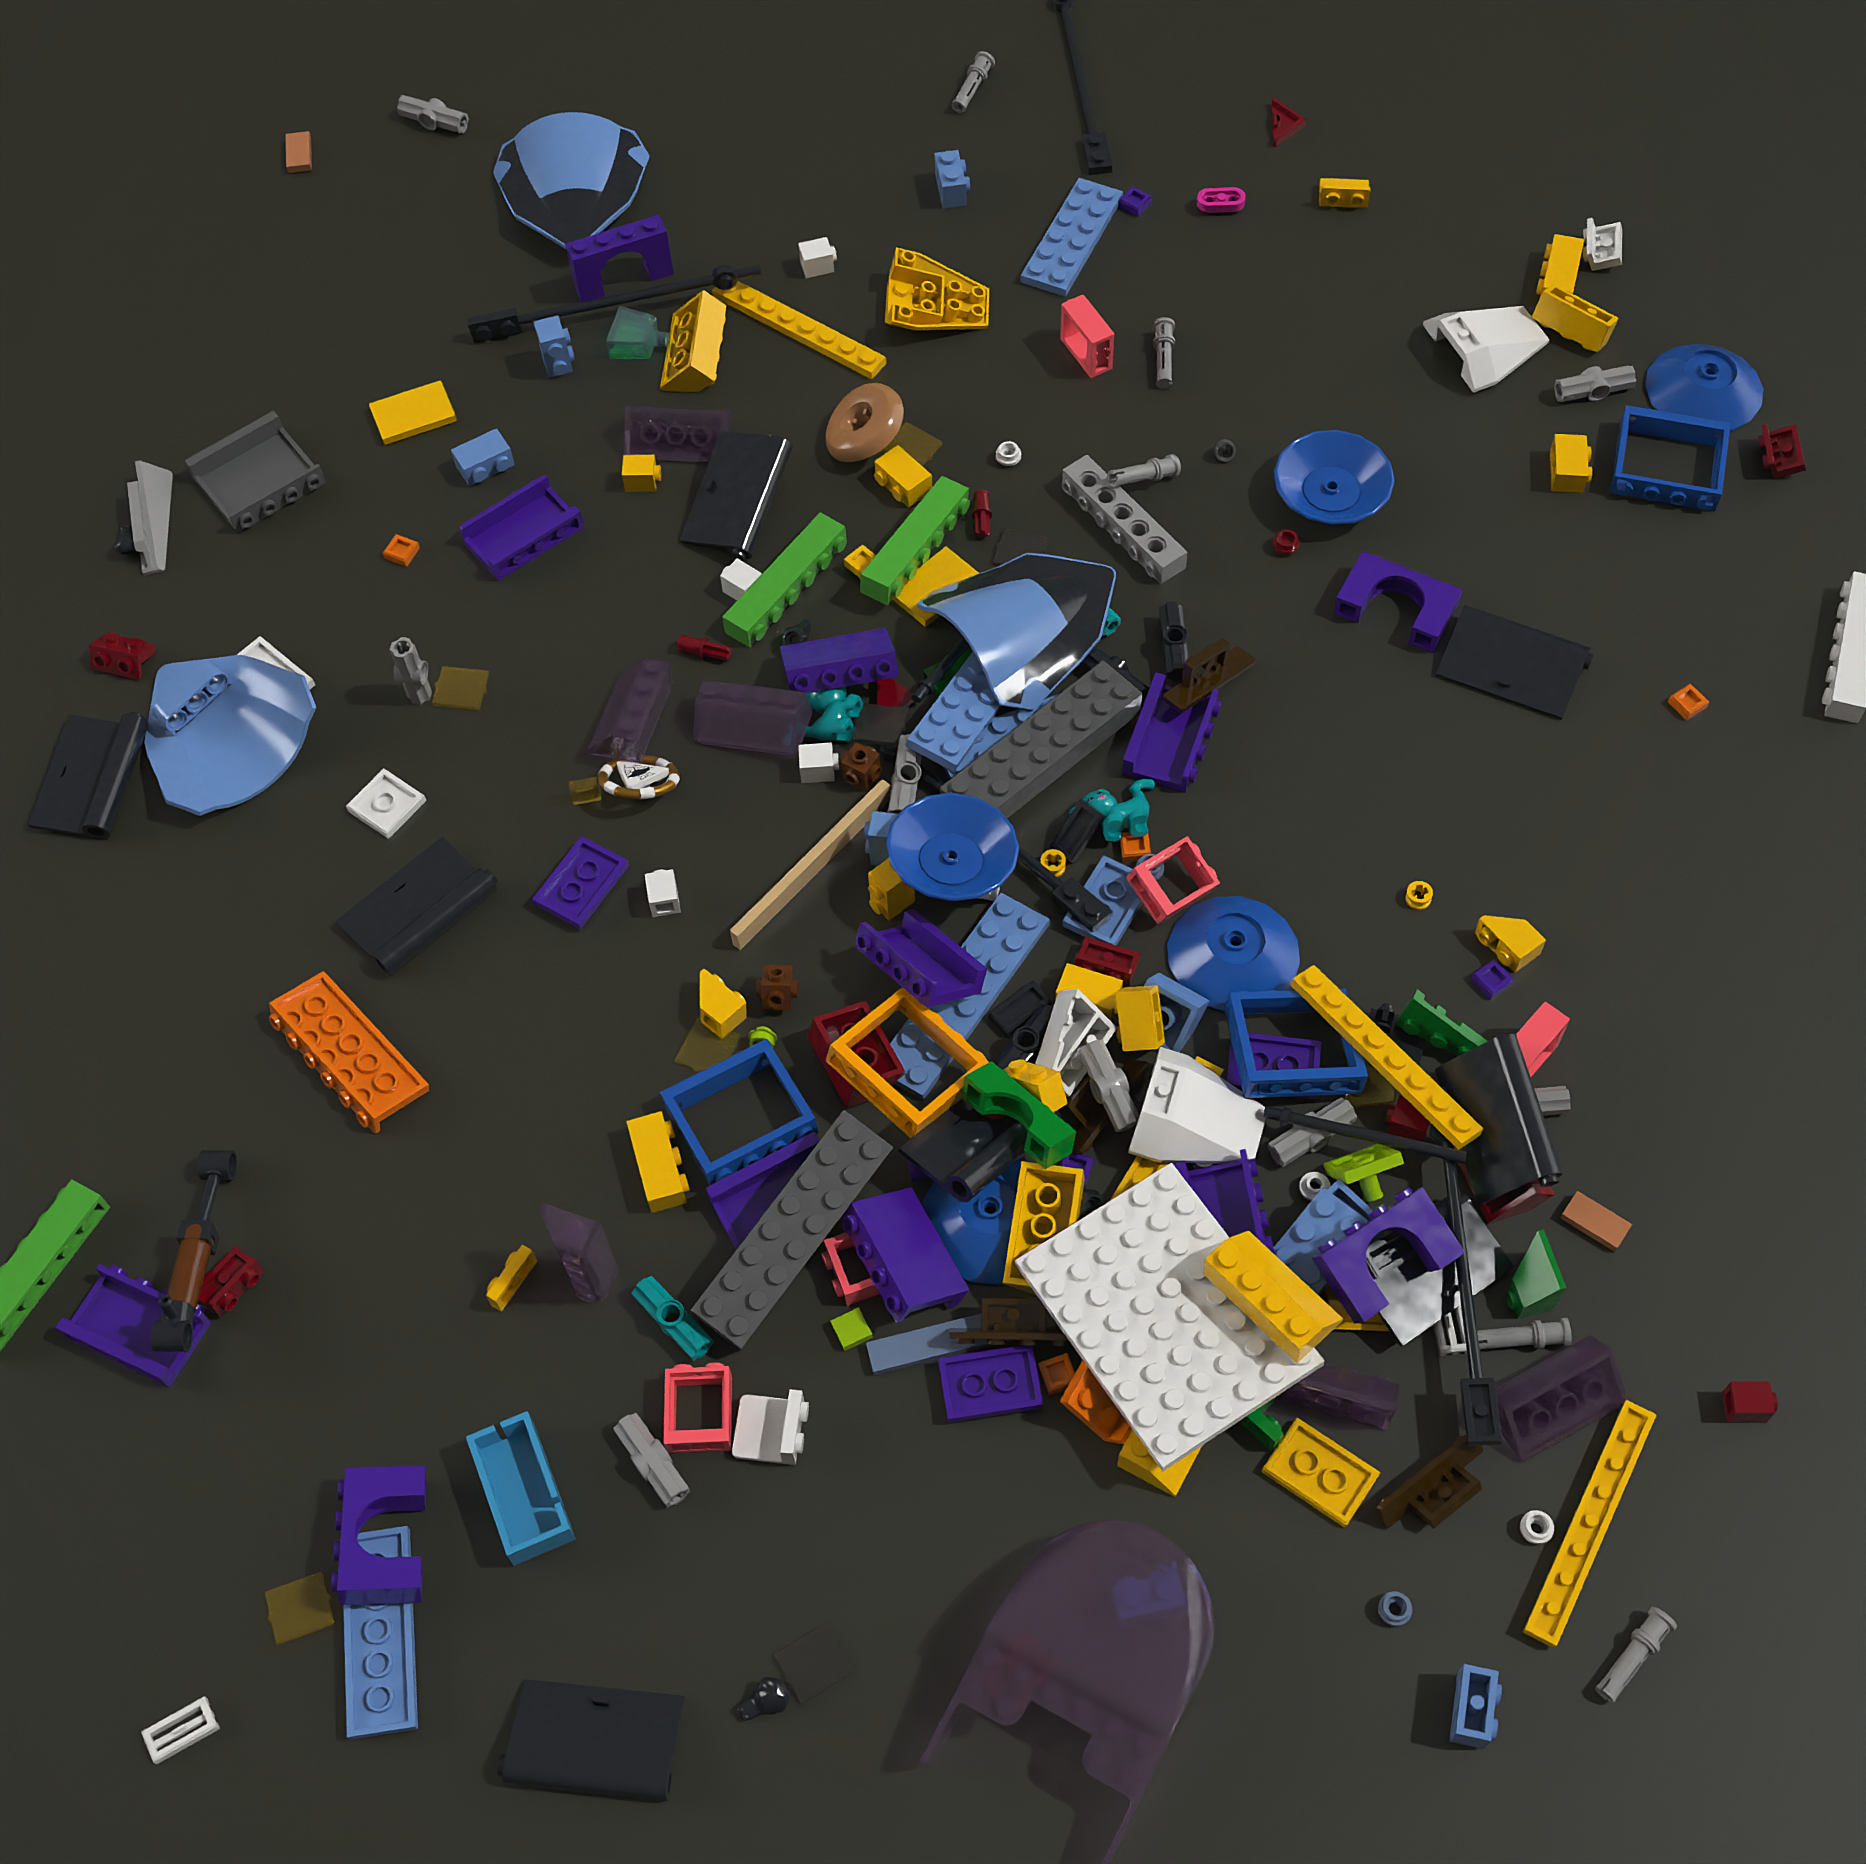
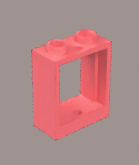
(1086, 336)
(1153, 895)
(1541, 1036)
(850, 1293)
(697, 1440)

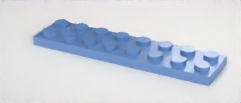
(1001, 945)

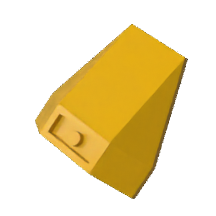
(933, 296)

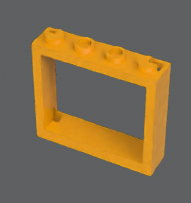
(879, 1091)

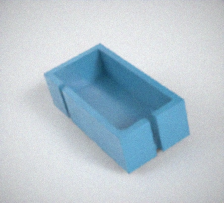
(520, 1489)

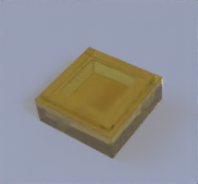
(585, 790)

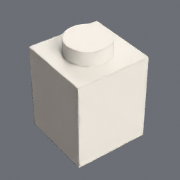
(817, 257)
(738, 578)
(817, 762)
(662, 893)

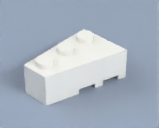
(1071, 1026)

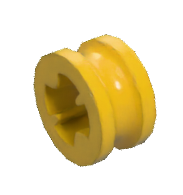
(1053, 856)
(1412, 900)

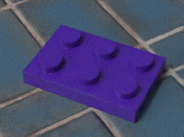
(580, 882)
(1277, 1053)
(990, 1383)

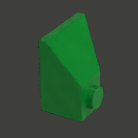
(1537, 1281)

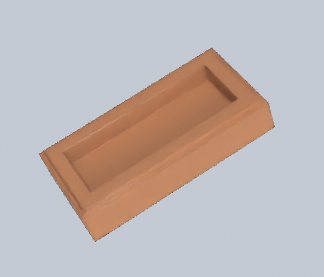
(298, 152)
(1596, 1221)

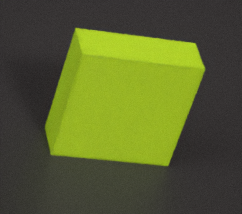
(851, 1329)

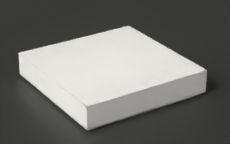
(385, 803)

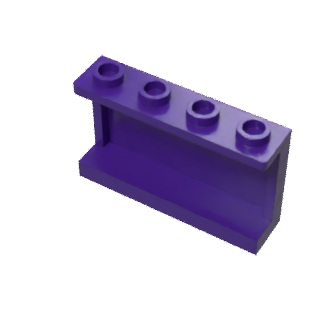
(520, 528)
(839, 661)
(1169, 742)
(922, 960)
(749, 1192)
(1231, 1196)
(903, 1253)
(119, 1322)

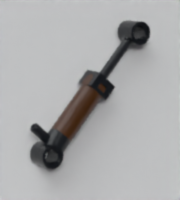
(197, 1242)

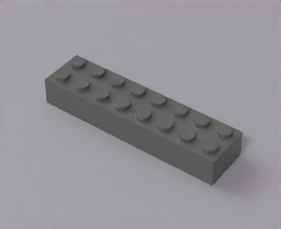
(1050, 741)
(791, 1230)

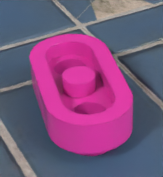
(1221, 200)

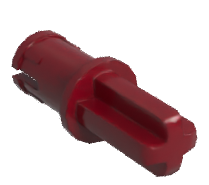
(981, 513)
(703, 647)

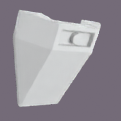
(1489, 341)
(1194, 1115)

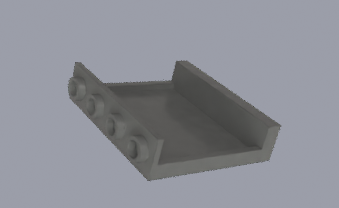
(254, 472)

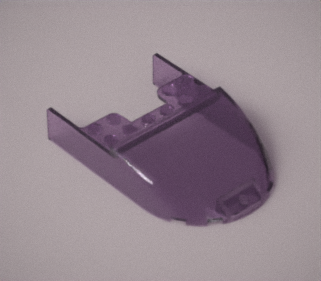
(1107, 1636)

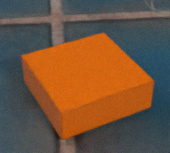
(401, 550)
(1688, 702)
(1133, 847)
(1056, 1373)

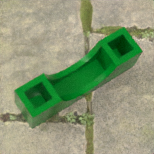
(995, 1092)

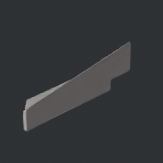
(150, 514)

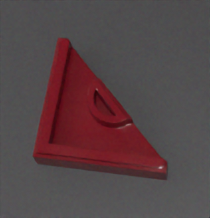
(1284, 122)
(893, 694)

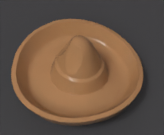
(864, 422)

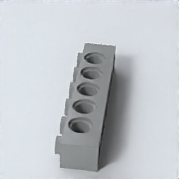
(1124, 520)

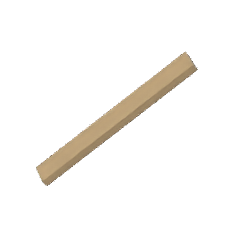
(809, 865)

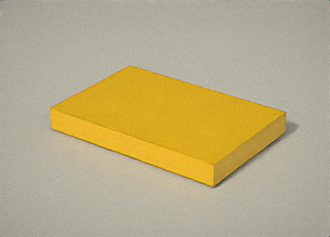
(412, 412)
(936, 573)
(1321, 1472)

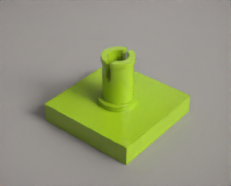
(1364, 1166)

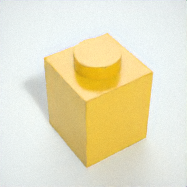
(640, 473)

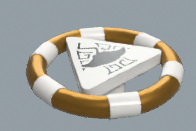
(639, 776)

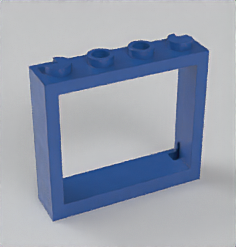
(1678, 428)
(720, 1077)
(1288, 1081)

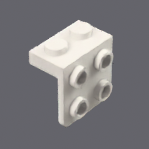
(770, 1428)

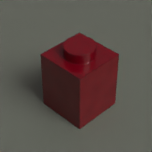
(1406, 1120)
(1749, 1402)

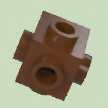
(861, 766)
(777, 987)

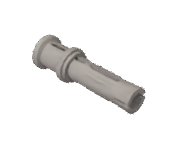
(976, 75)
(1163, 344)
(1152, 470)
(1536, 1334)
(1644, 1643)

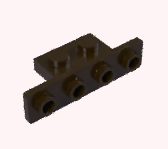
(1208, 671)
(1090, 1114)
(1011, 1319)
(1435, 1489)

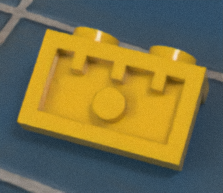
(1344, 193)

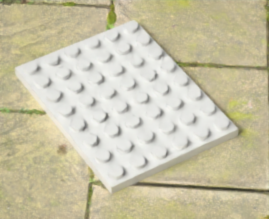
(1152, 1324)

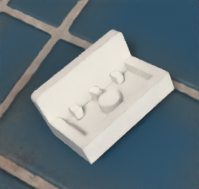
(1603, 245)

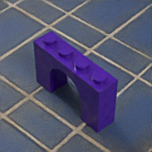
(591, 253)
(1378, 576)
(1345, 1261)
(361, 1575)

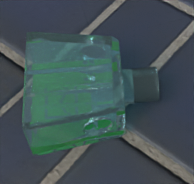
(634, 335)

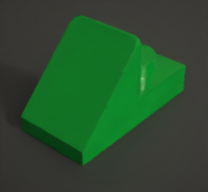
(1264, 1427)

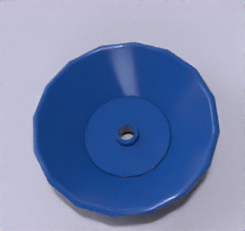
(1705, 384)
(1334, 477)
(954, 828)
(1213, 967)
(971, 1236)

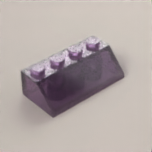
(674, 431)
(632, 711)
(751, 717)
(582, 1252)
(1346, 1395)
(1559, 1397)

